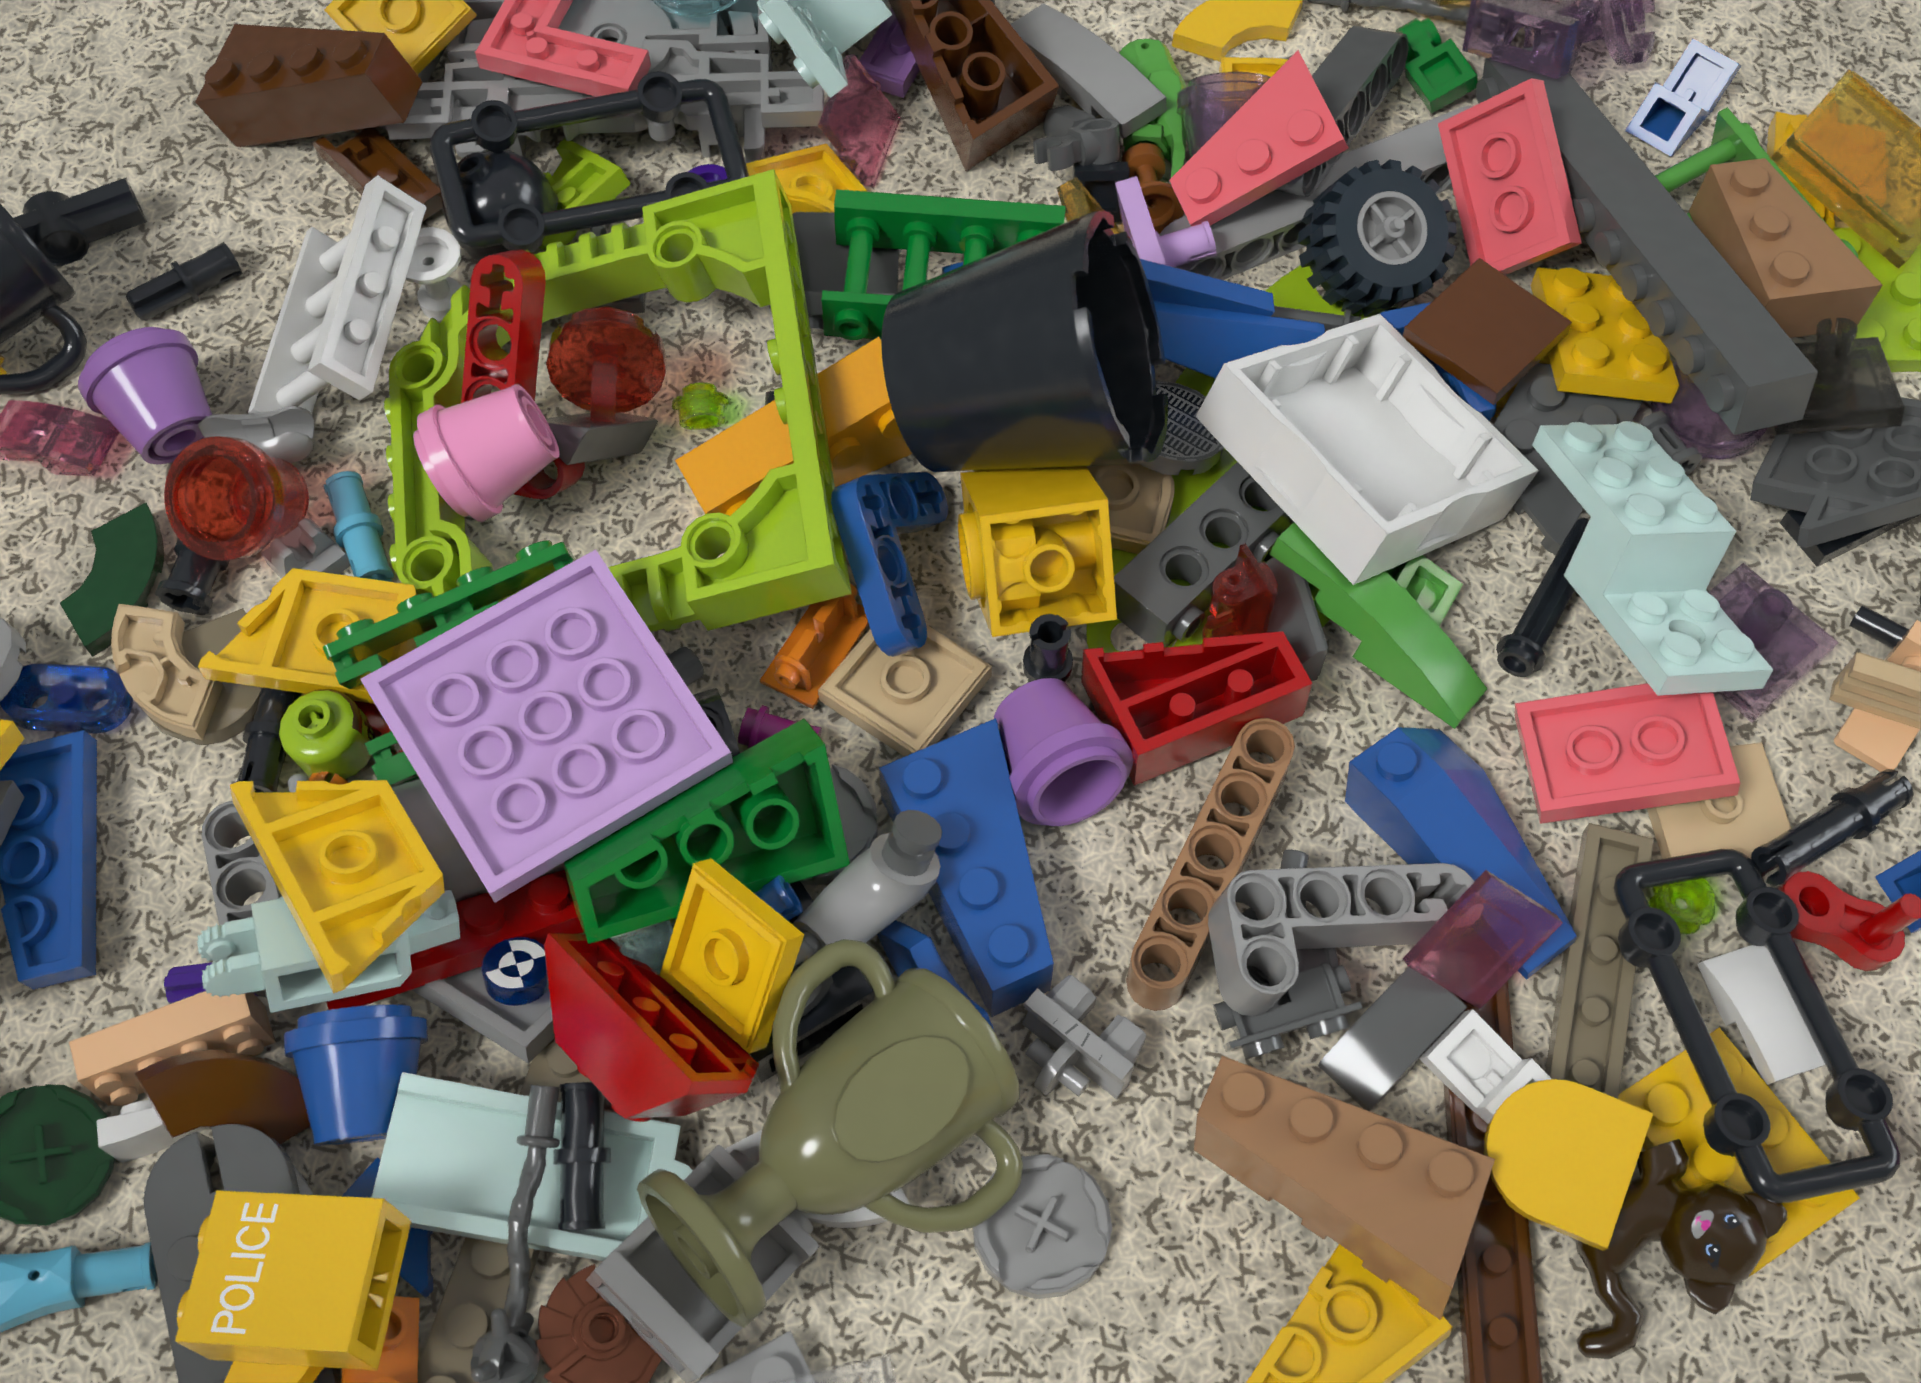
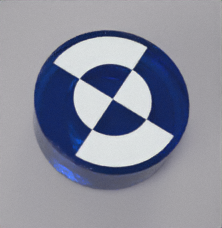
(515, 971)

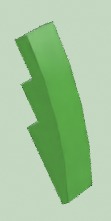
(1394, 631)

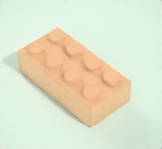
(111, 1056)

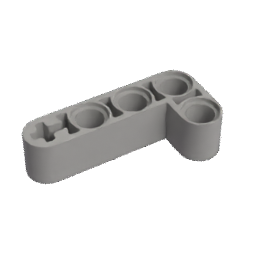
(1344, 919)

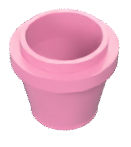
(484, 449)

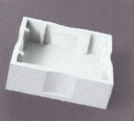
(1364, 446)

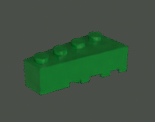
(754, 818)

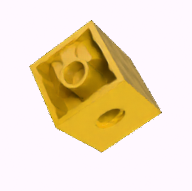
(1036, 547)

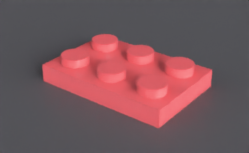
(1510, 179)
(1623, 751)

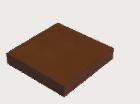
(1486, 331)

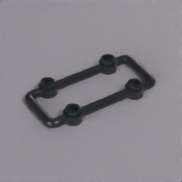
(497, 125)
(1736, 1121)

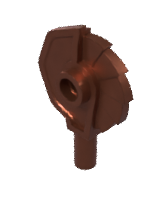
(590, 1339)

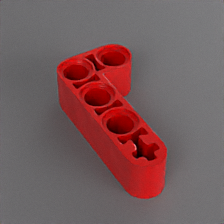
(489, 364)

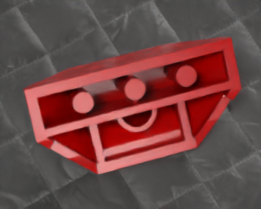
(638, 1033)

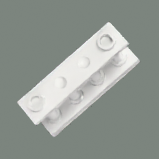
(341, 304)

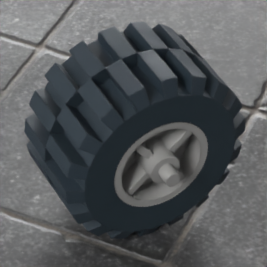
(1377, 238)

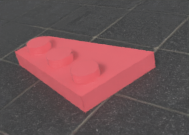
(1261, 147)

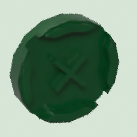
(49, 1155)

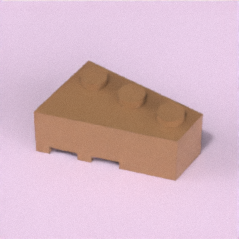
(1781, 247)

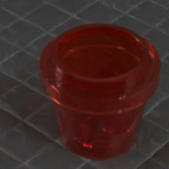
(232, 498)

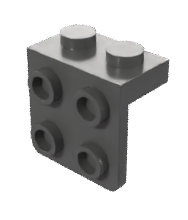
(825, 263)

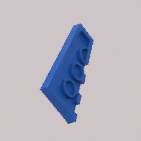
(52, 860)

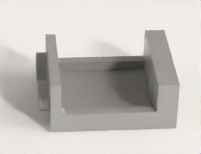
(662, 1299)

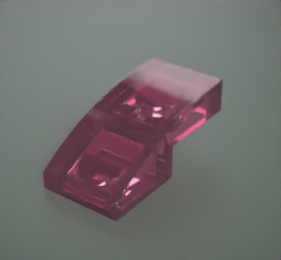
(55, 436)

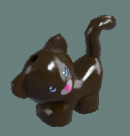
(1704, 1232)

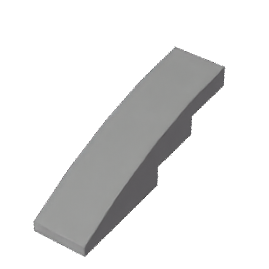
(1090, 70)

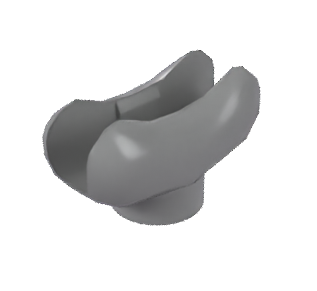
(279, 433)

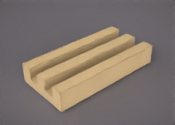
(1880, 689)

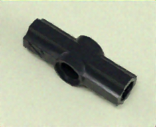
(67, 225)

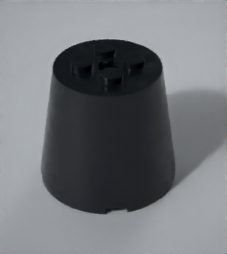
(1030, 356)

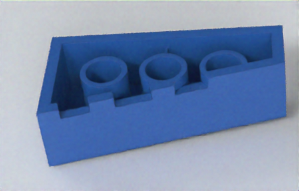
(985, 868)

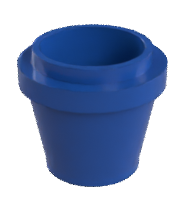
(353, 1067)

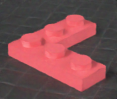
(531, 47)

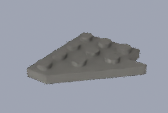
(1845, 477)

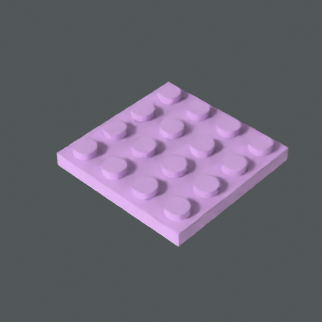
(546, 724)

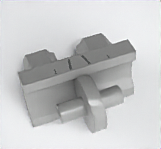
(1057, 1022)

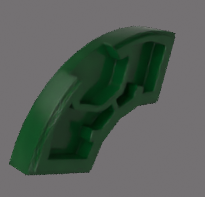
(122, 573)

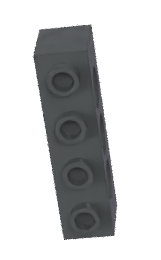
(1184, 551)

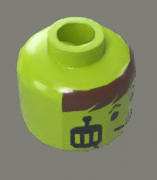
(326, 734)

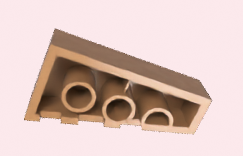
(1349, 1174)

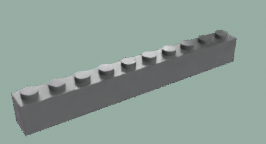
(1668, 266)

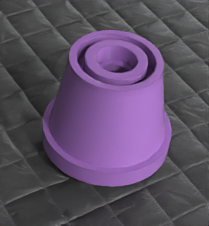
(148, 390)
(1059, 754)

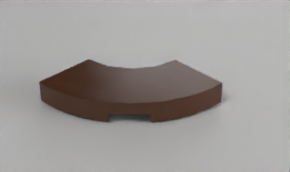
(223, 1089)

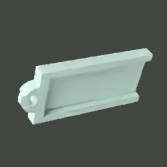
(458, 1167)

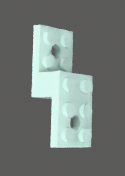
(821, 33)
(1651, 558)

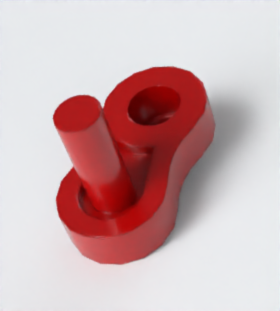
(1850, 927)

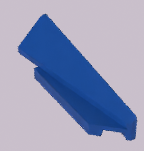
(1217, 320)

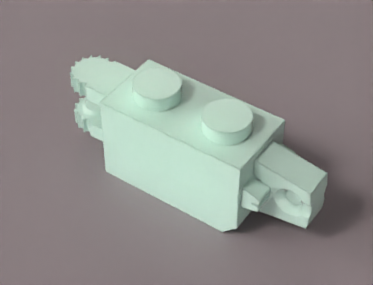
(274, 956)

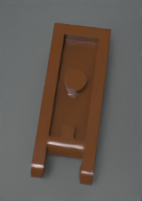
(372, 155)

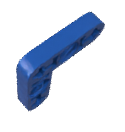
(869, 518)

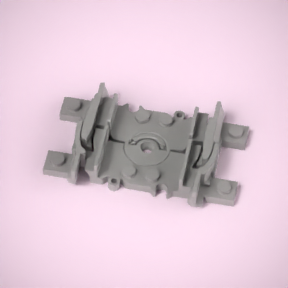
(753, 90)

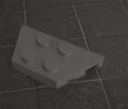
(1539, 403)

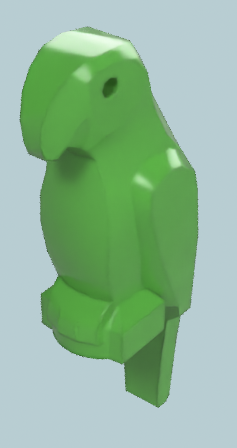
(1168, 129)

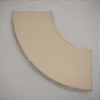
(156, 671)

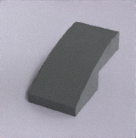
(1391, 1037)

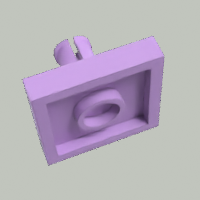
(1169, 249)

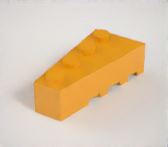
(858, 431)

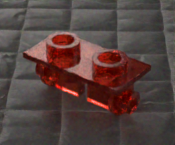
(1242, 598)

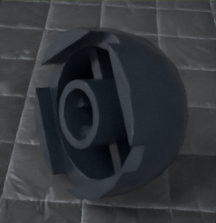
(497, 181)

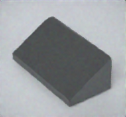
(588, 441)
(1298, 618)

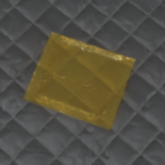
(1861, 164)

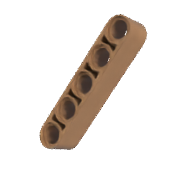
(1215, 834)

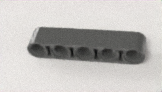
(1353, 86)

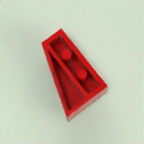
(1193, 698)

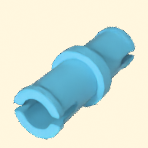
(357, 526)

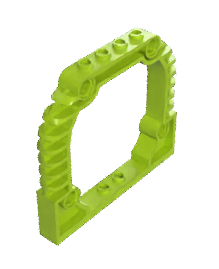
(777, 545)

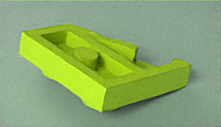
(582, 180)

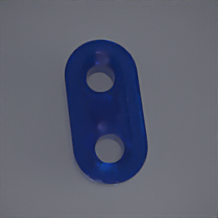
(70, 700)

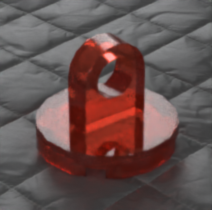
(606, 362)

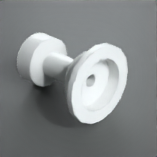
(432, 262)

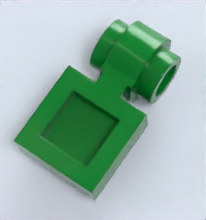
(1435, 68)

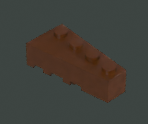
(976, 72)

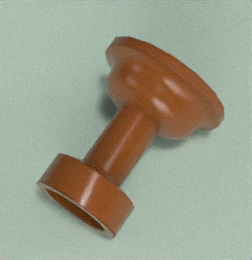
(1149, 166)

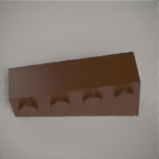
(305, 83)

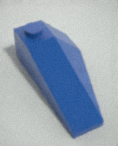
(1443, 809)

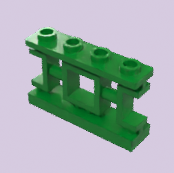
(424, 619)

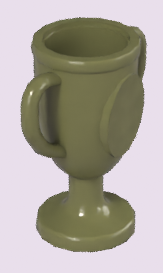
(852, 1125)

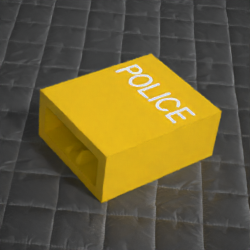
(294, 1280)

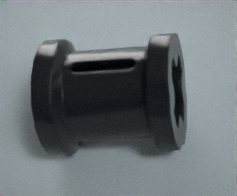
(190, 581)

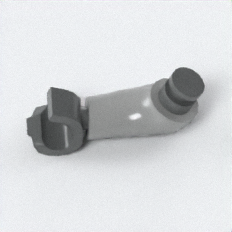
(872, 890)

